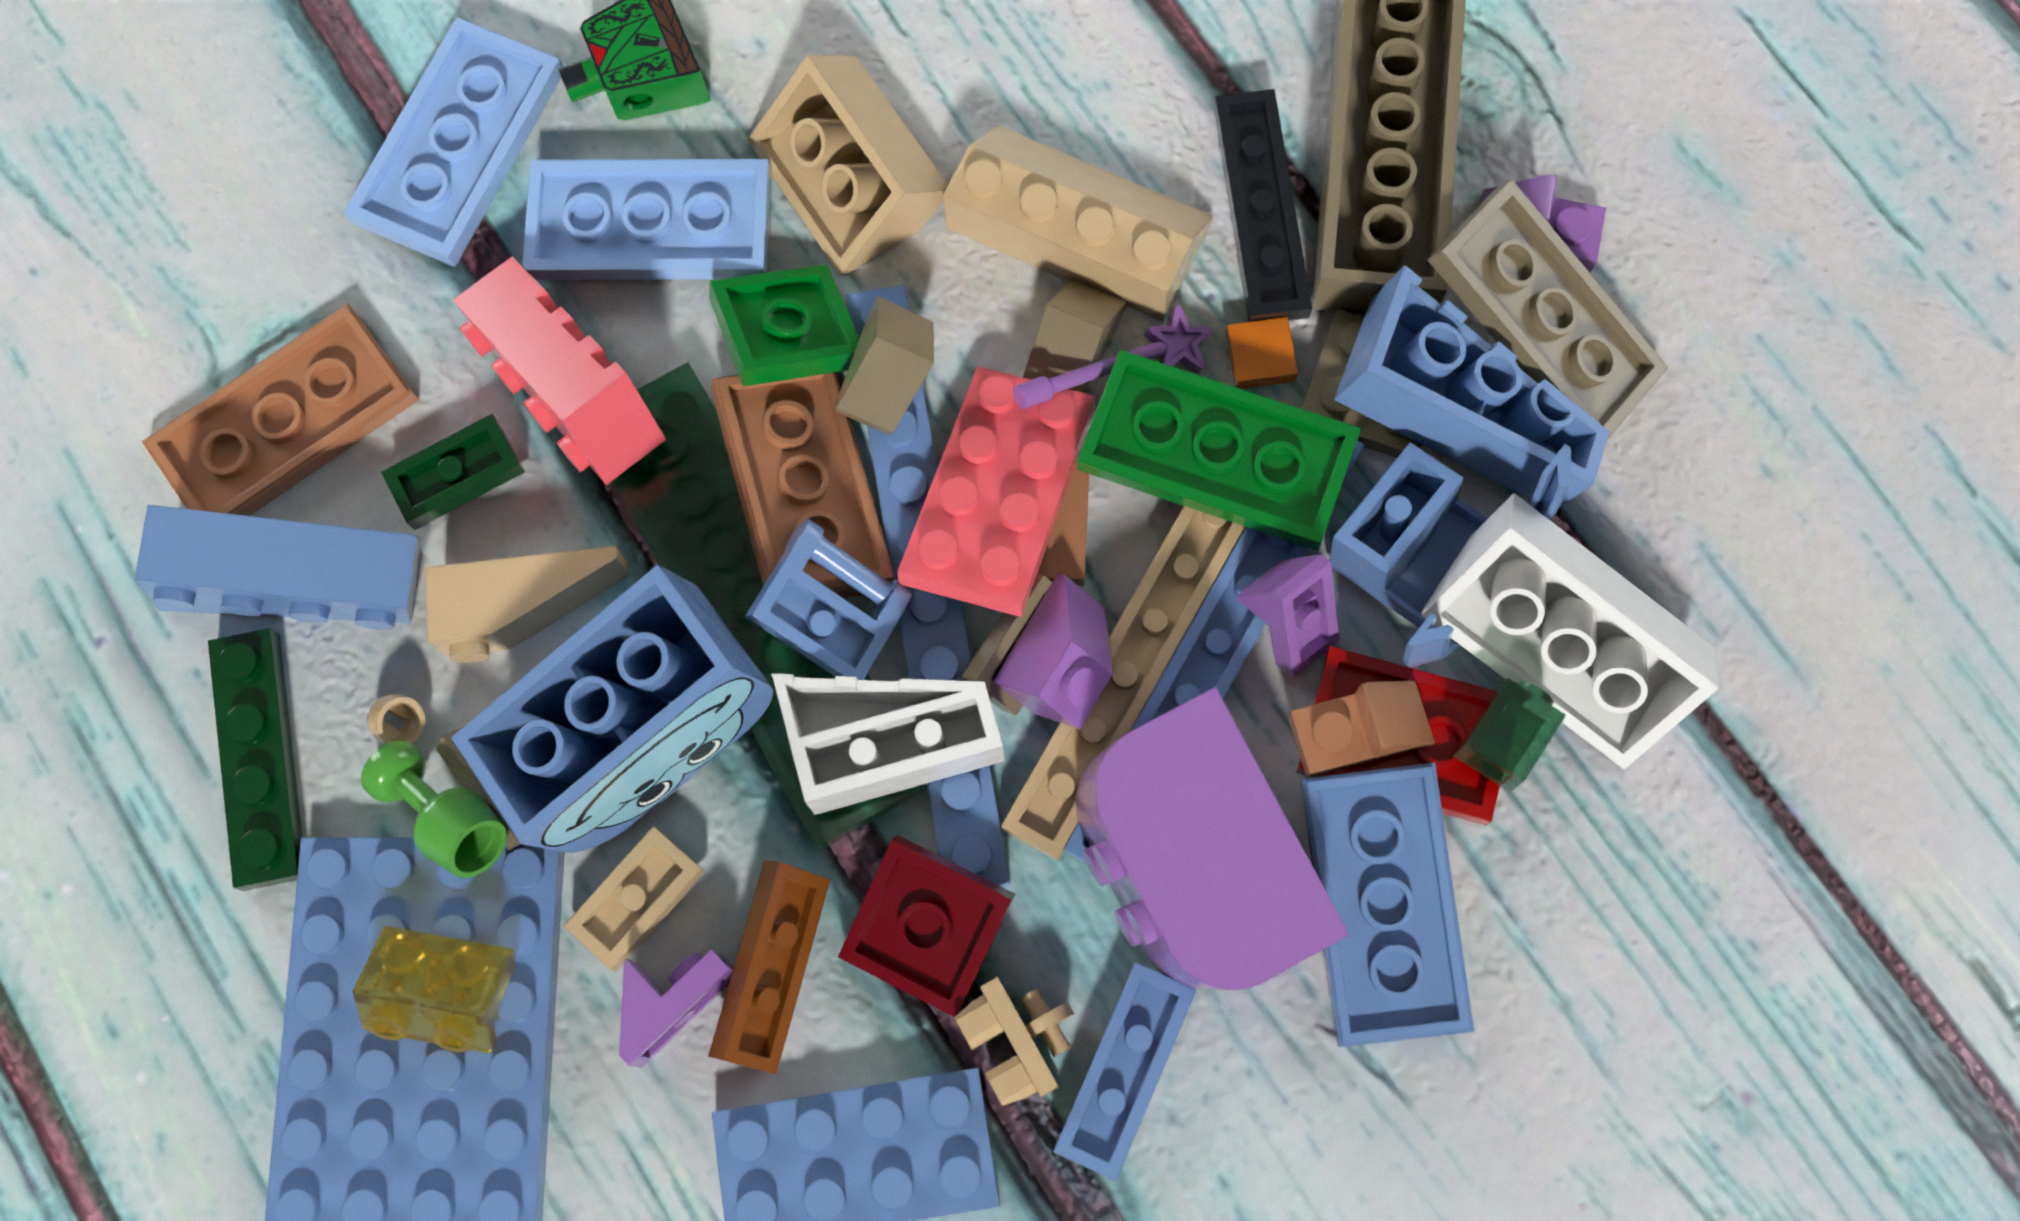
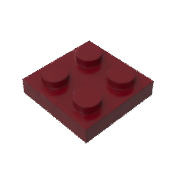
(926, 925)

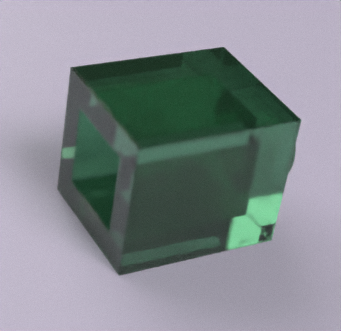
(1510, 733)

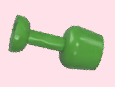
(451, 826)

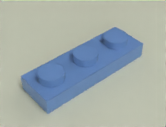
(1125, 1071)

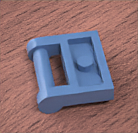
(816, 618)

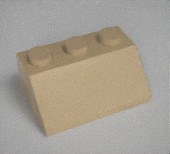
(847, 161)

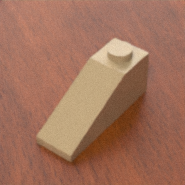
(509, 599)

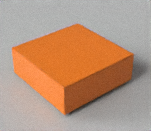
(1261, 353)

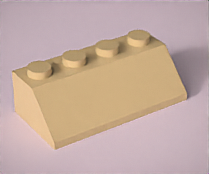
(1074, 219)

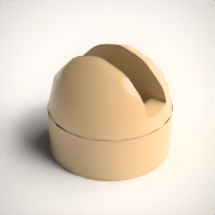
(402, 707)

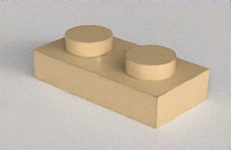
(634, 899)

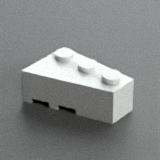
(883, 736)

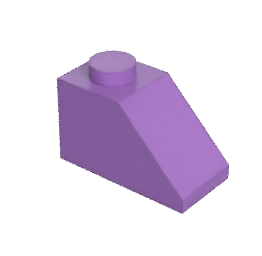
(1060, 656)

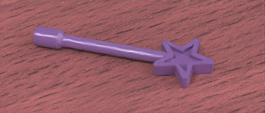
(1171, 343)

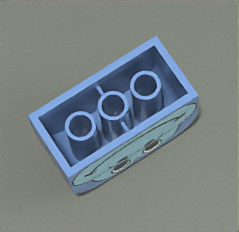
(615, 717)

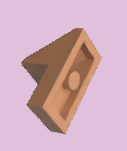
(1360, 727)

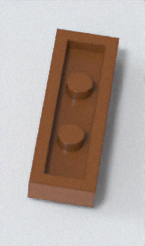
(769, 967)

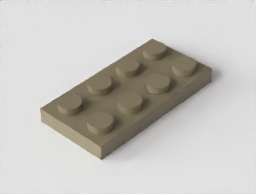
(1547, 307)

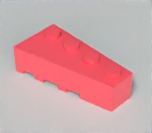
(560, 370)

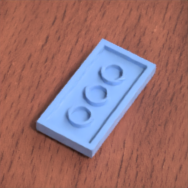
(454, 142)
(647, 219)

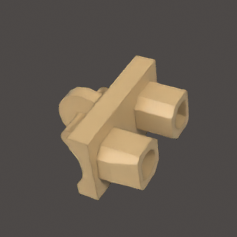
(996, 1014)

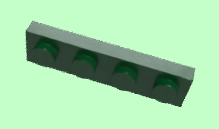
(256, 758)

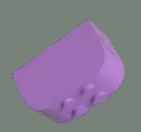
(1201, 852)

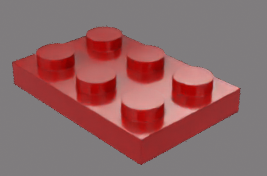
(1450, 711)

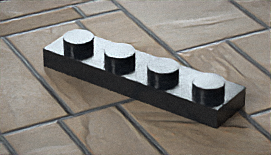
(1262, 206)

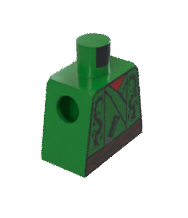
(637, 60)

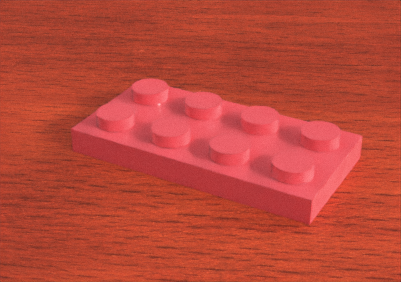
(996, 494)

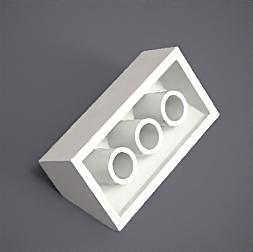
(1576, 628)

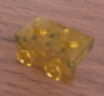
(433, 989)

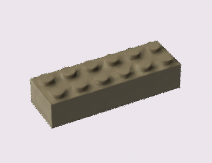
(1388, 147)

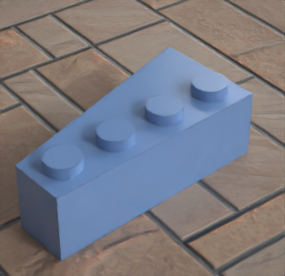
(1460, 395)
(276, 568)

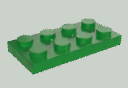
(1218, 449)

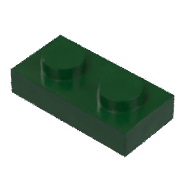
(452, 472)

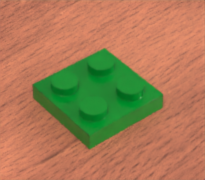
(784, 324)

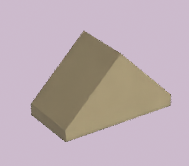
(1074, 331)
(887, 366)

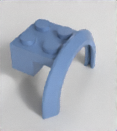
(1413, 531)

